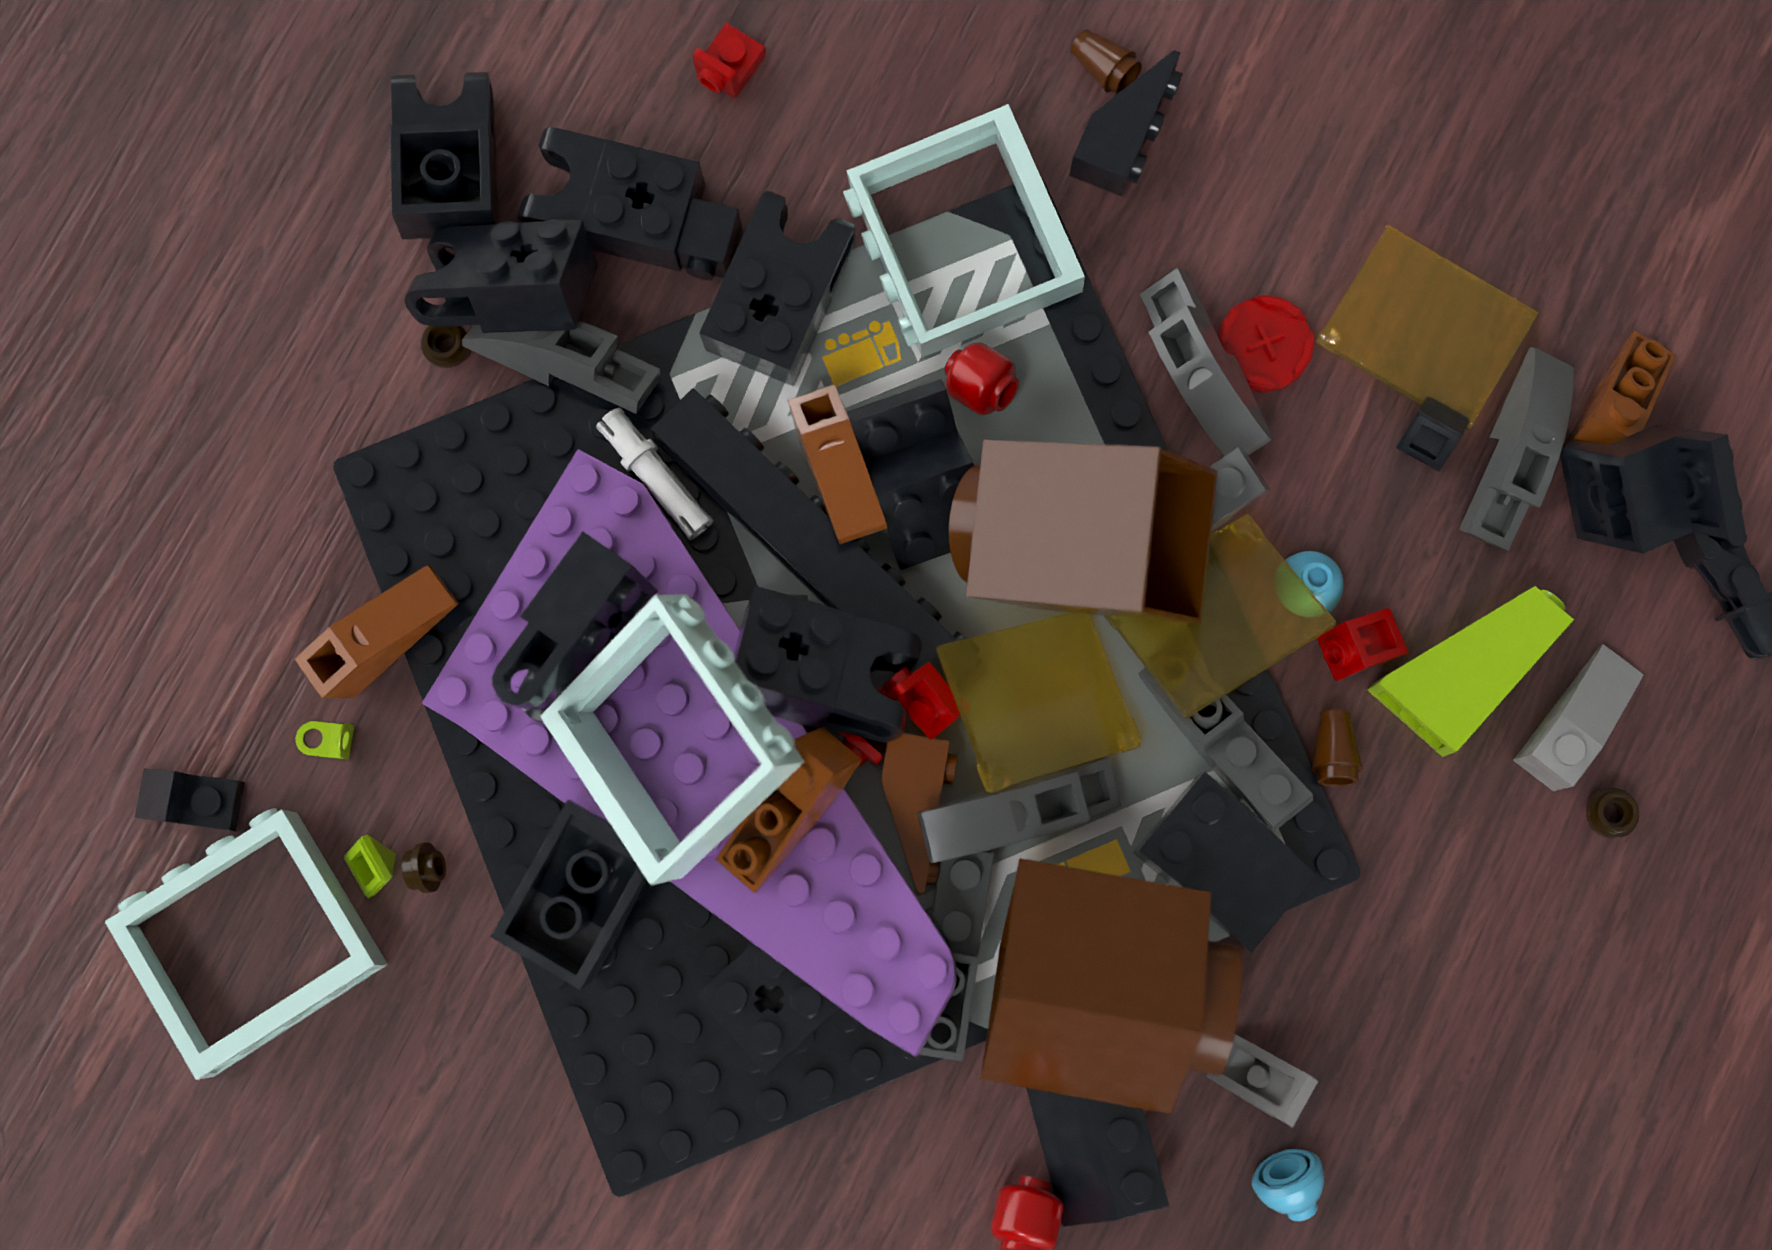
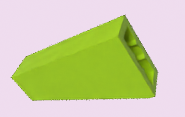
(1466, 676)

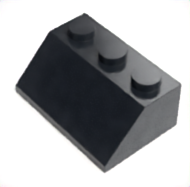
(1097, 1158)

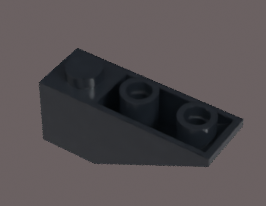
(1117, 131)

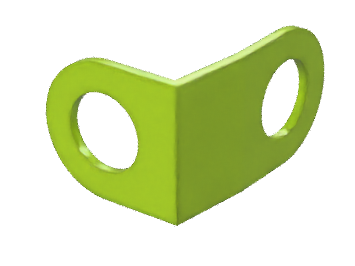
(335, 741)

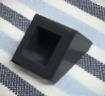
(1433, 433)

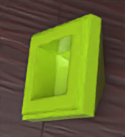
(370, 864)

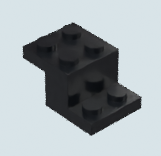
(914, 467)
(1653, 488)

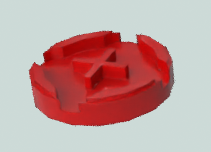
(1268, 341)

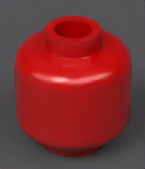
(981, 379)
(1027, 1216)

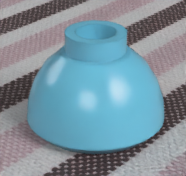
(1320, 576)
(1290, 1183)

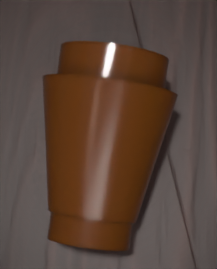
(1106, 61)
(1336, 750)

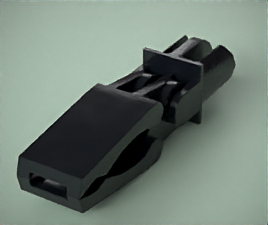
(1735, 586)

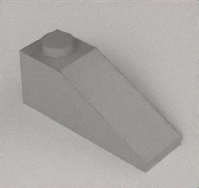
(1580, 721)

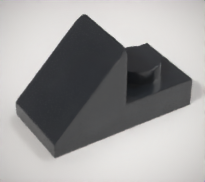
(189, 799)

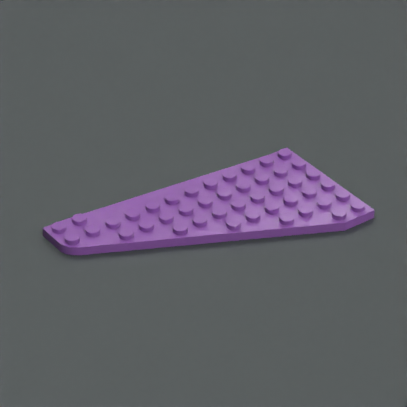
(836, 901)

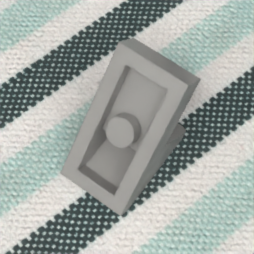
(1265, 1081)

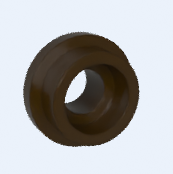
(434, 336)
(1626, 808)
(423, 868)

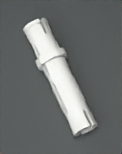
(663, 484)

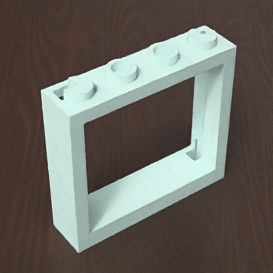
(929, 153)
(610, 776)
(180, 881)

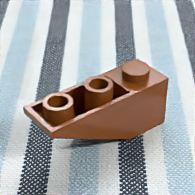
(1626, 392)
(836, 464)
(375, 635)
(914, 782)
(789, 811)

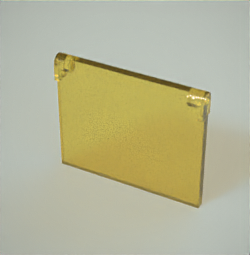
(1426, 326)
(1250, 620)
(1037, 699)

